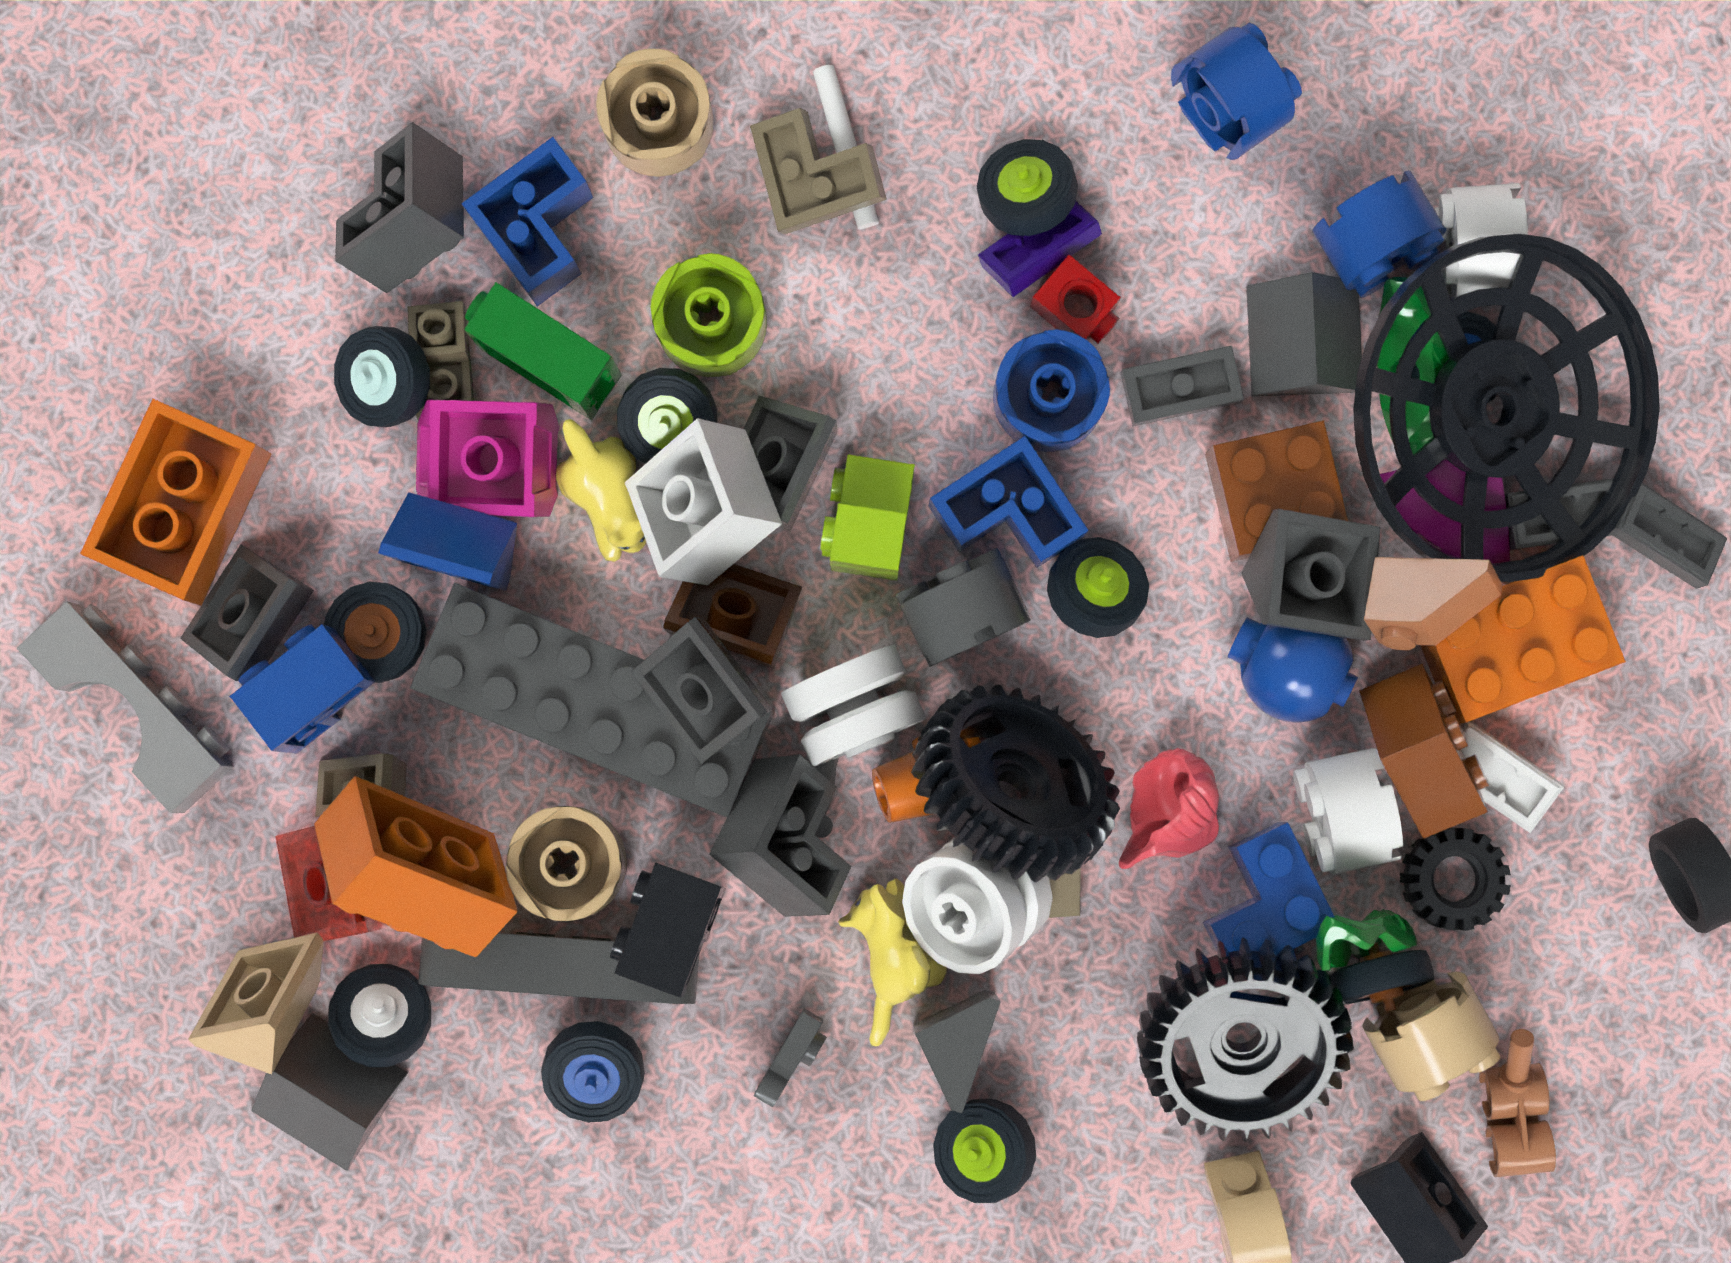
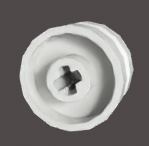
(854, 708)
(970, 914)

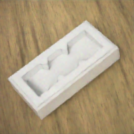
(1515, 784)

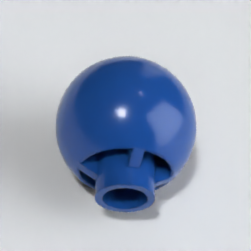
(1292, 670)

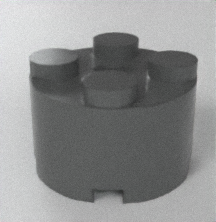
(963, 607)

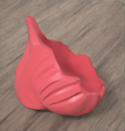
(1171, 808)

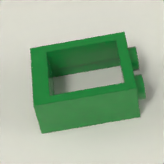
(541, 350)

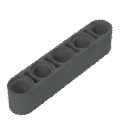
(541, 966)

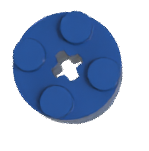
(1236, 90)
(1381, 232)
(1037, 361)

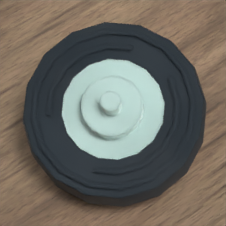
(381, 376)

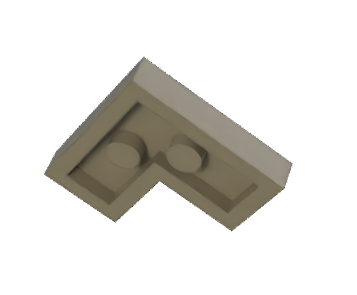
(808, 188)

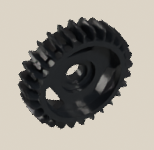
(1063, 788)
(1240, 1077)

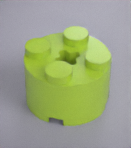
(697, 287)

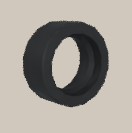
(1694, 873)

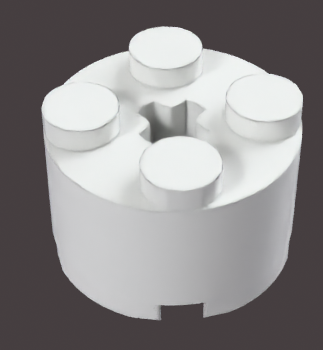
(1481, 213)
(1350, 810)

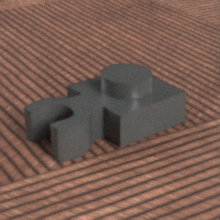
(800, 1045)

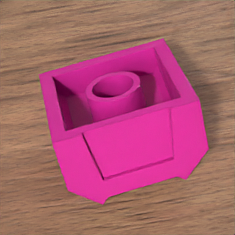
(489, 456)

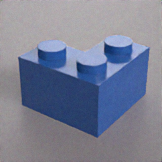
(521, 209)
(1012, 490)
(302, 689)
(1285, 894)

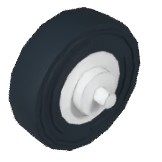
(379, 1015)

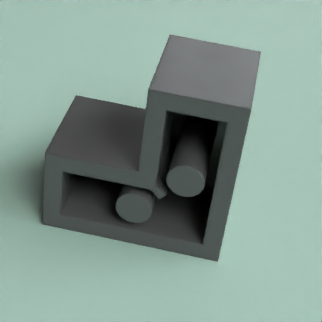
(409, 214)
(773, 839)

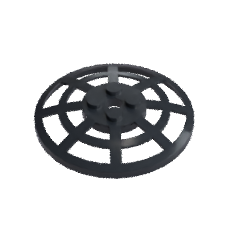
(1528, 398)

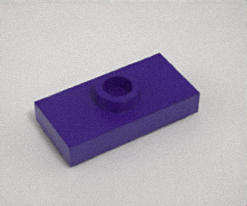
(1022, 260)

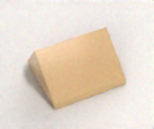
(261, 1001)

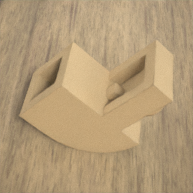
(1247, 1210)

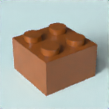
(1272, 472)

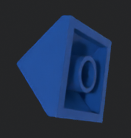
(452, 541)

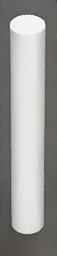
(840, 128)

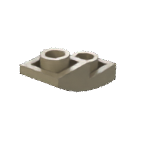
(442, 337)

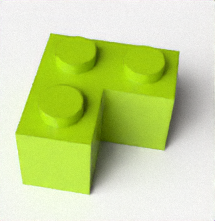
(870, 517)

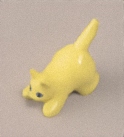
(596, 482)
(896, 960)

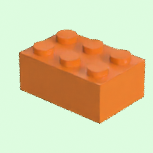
(176, 502)
(1526, 642)
(414, 868)

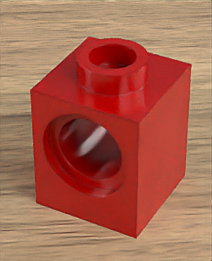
(1074, 279)

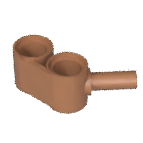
(1514, 1100)

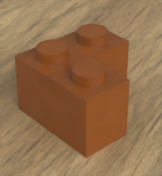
(1424, 750)

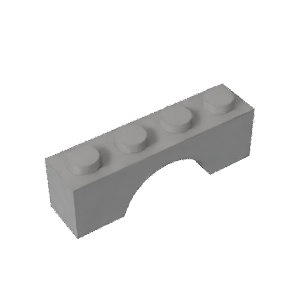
(175, 756)

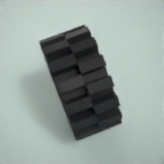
(1488, 885)

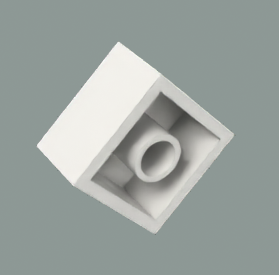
(702, 502)

